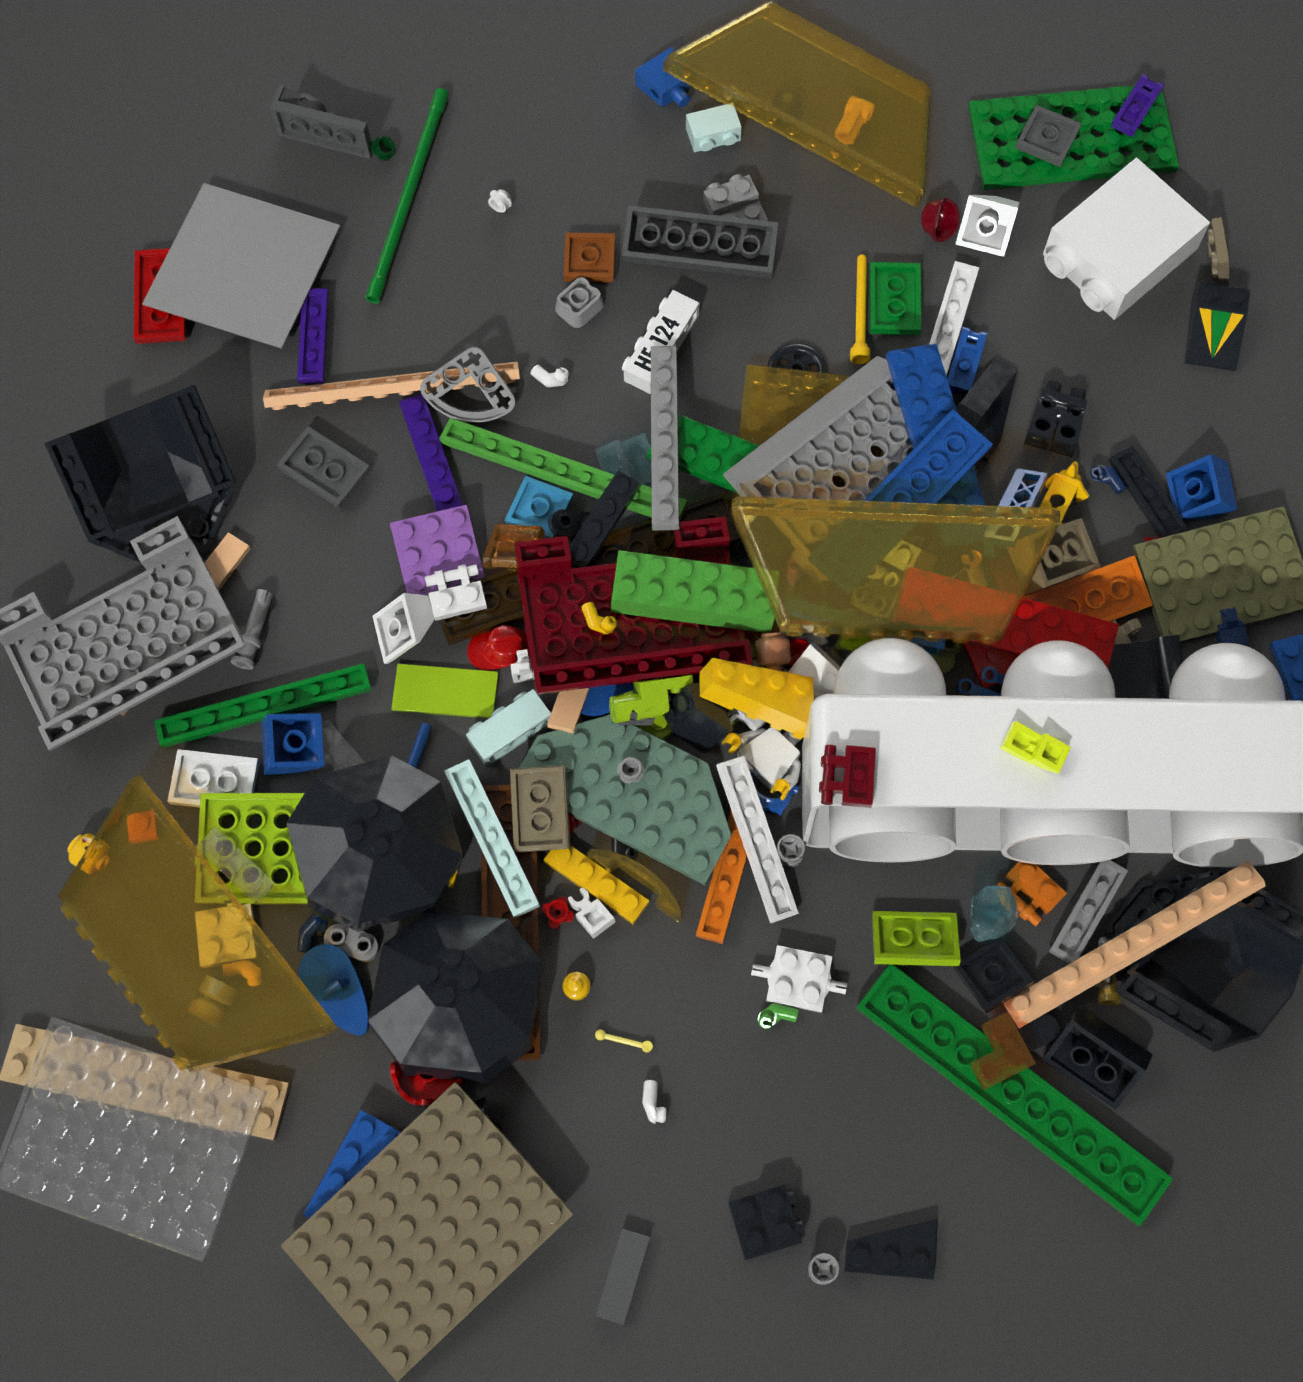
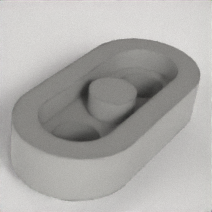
(351, 941)

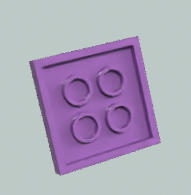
(434, 544)

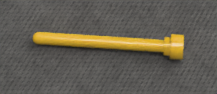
(860, 351)

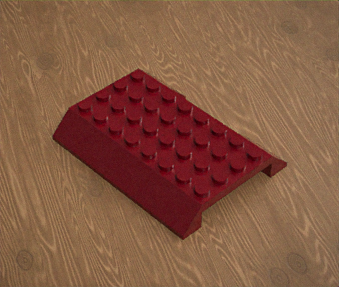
(574, 657)

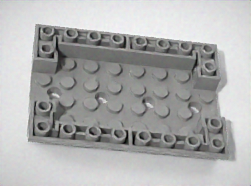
(832, 441)

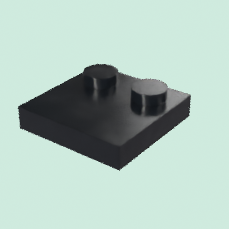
(993, 974)

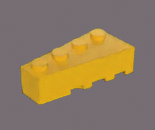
(760, 693)

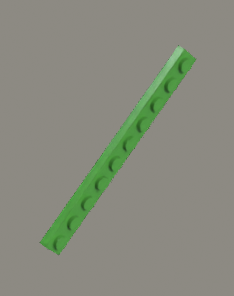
(540, 463)

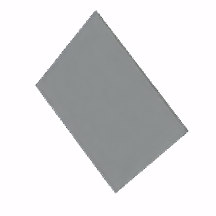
(242, 265)

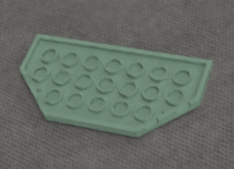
(665, 815)

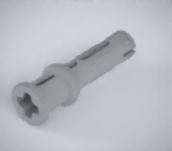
(245, 656)

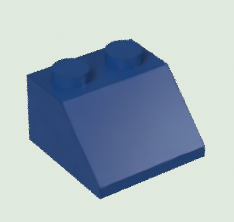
(1202, 489)
(292, 743)

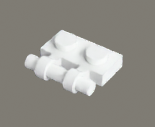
(458, 599)

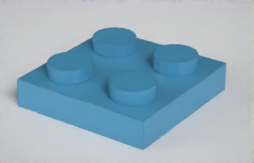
(536, 503)

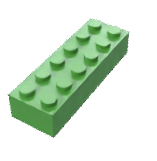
(690, 592)

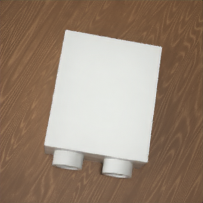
(1124, 239)

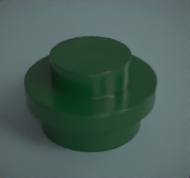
(383, 148)

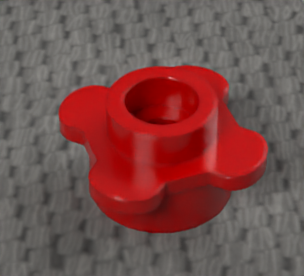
(555, 920)

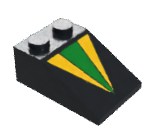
(1216, 325)

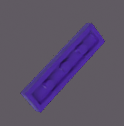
(313, 337)

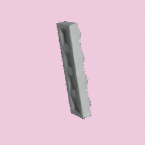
(1088, 911)

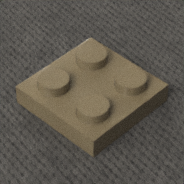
(1218, 252)

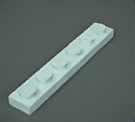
(492, 839)

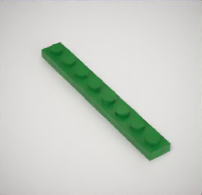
(255, 706)

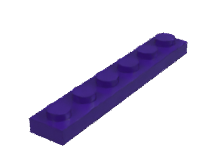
(430, 453)

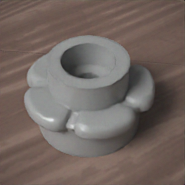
(634, 764)

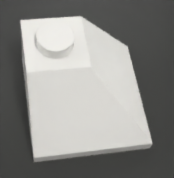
(987, 223)
(402, 624)

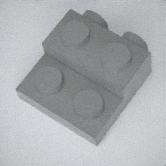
(734, 199)

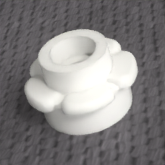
(499, 200)

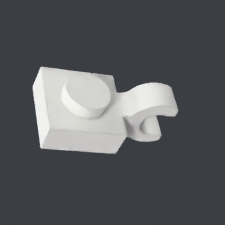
(521, 669)

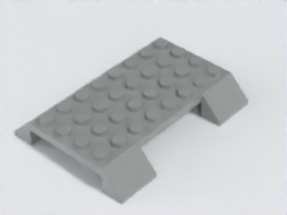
(121, 642)

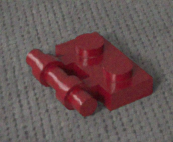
(857, 777)

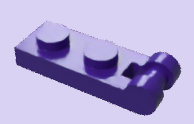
(1137, 105)

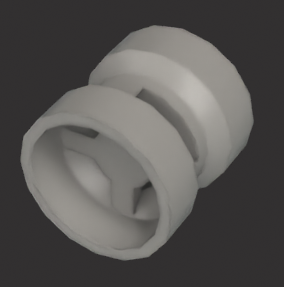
(793, 846)
(823, 1269)

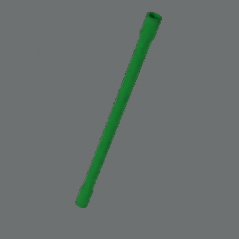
(378, 281)

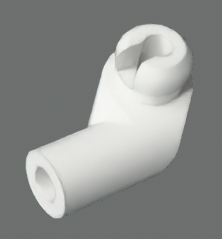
(554, 379)
(649, 1101)

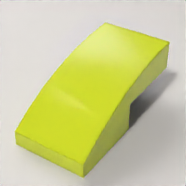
(1034, 748)

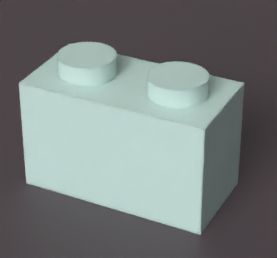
(713, 127)

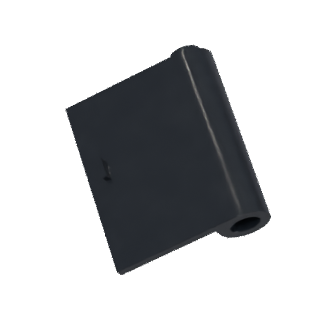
(1145, 667)

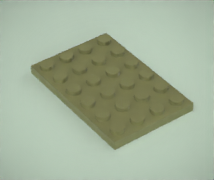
(1221, 566)

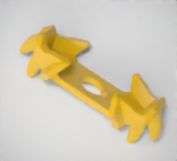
(1065, 484)

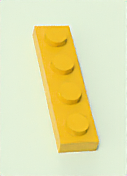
(598, 882)

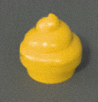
(576, 986)

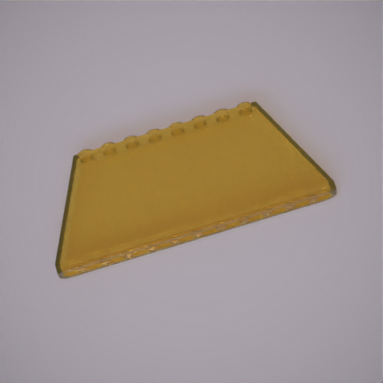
(816, 94)
(893, 565)
(184, 941)

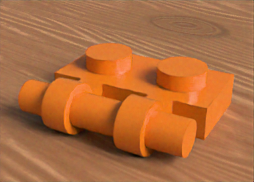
(1037, 887)

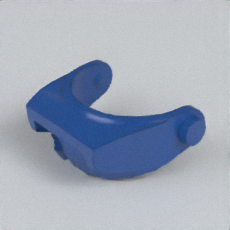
(776, 805)

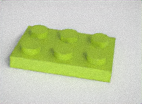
(915, 938)

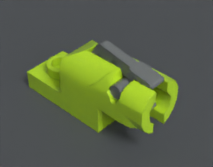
(647, 701)

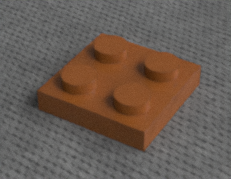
(589, 257)

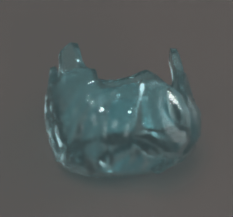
(992, 913)

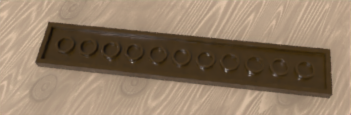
(503, 591)

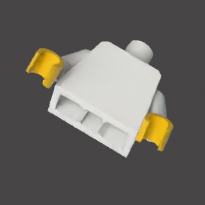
(769, 756)

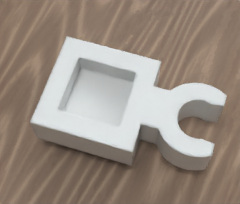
(593, 915)

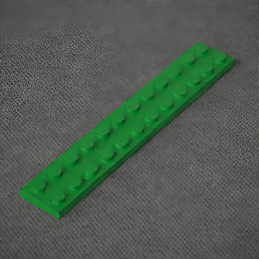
(1021, 1102)

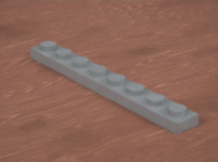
(664, 438)

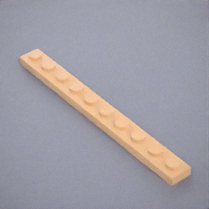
(376, 387)
(1134, 944)

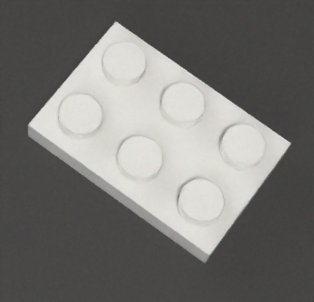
(210, 773)

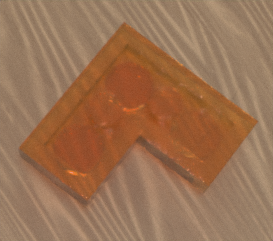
(1009, 1053)

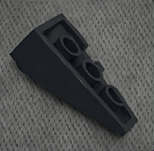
(989, 401)

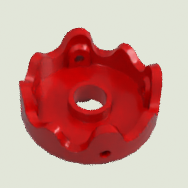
(418, 1090)

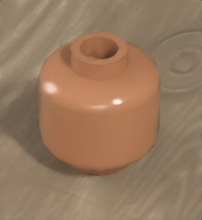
(773, 651)

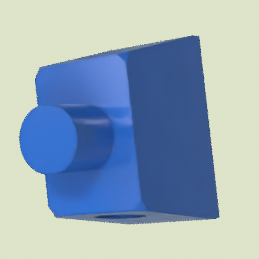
(659, 84)

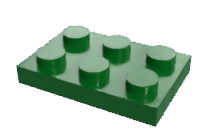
(895, 298)

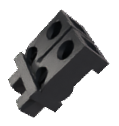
(1057, 409)

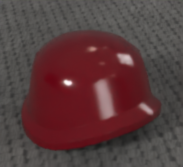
(940, 219)

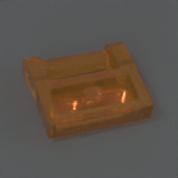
(503, 540)

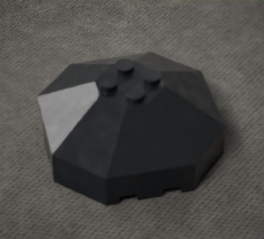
(374, 843)
(456, 997)

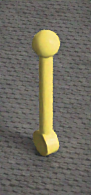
(646, 1045)

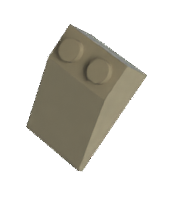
(1066, 557)

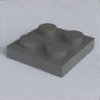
(1048, 136)

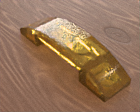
(611, 860)

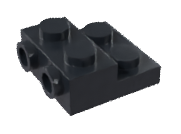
(766, 1222)

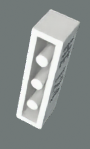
(669, 328)

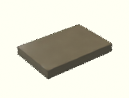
(540, 808)

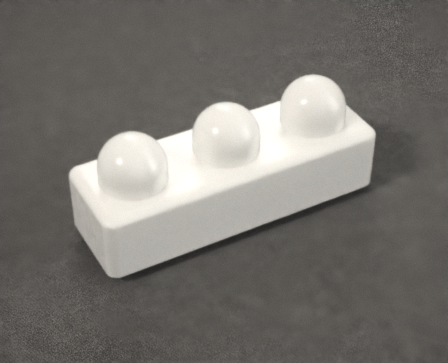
(1181, 775)

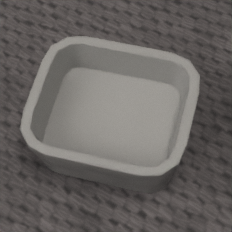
(579, 303)

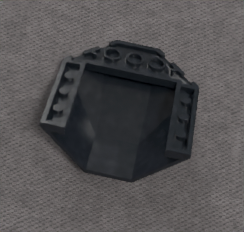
(146, 471)
(1220, 977)

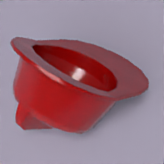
(496, 648)

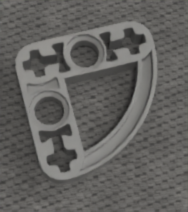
(476, 372)

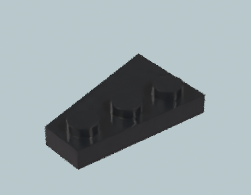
(896, 1252)

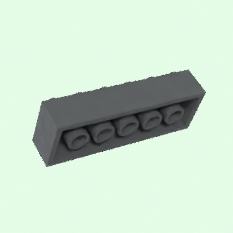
(700, 242)

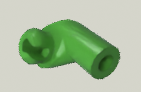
(775, 1013)

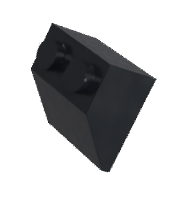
(697, 719)

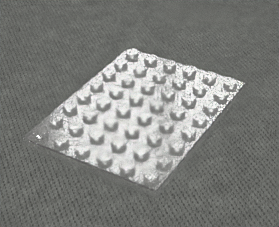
(128, 1138)

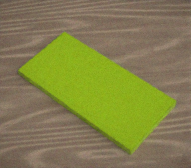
(444, 691)

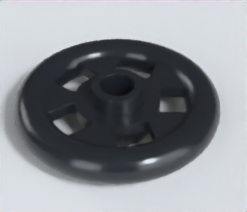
(787, 353)

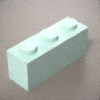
(508, 727)

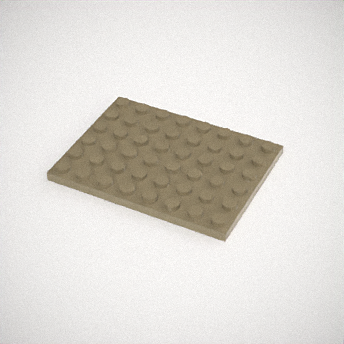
(426, 1230)

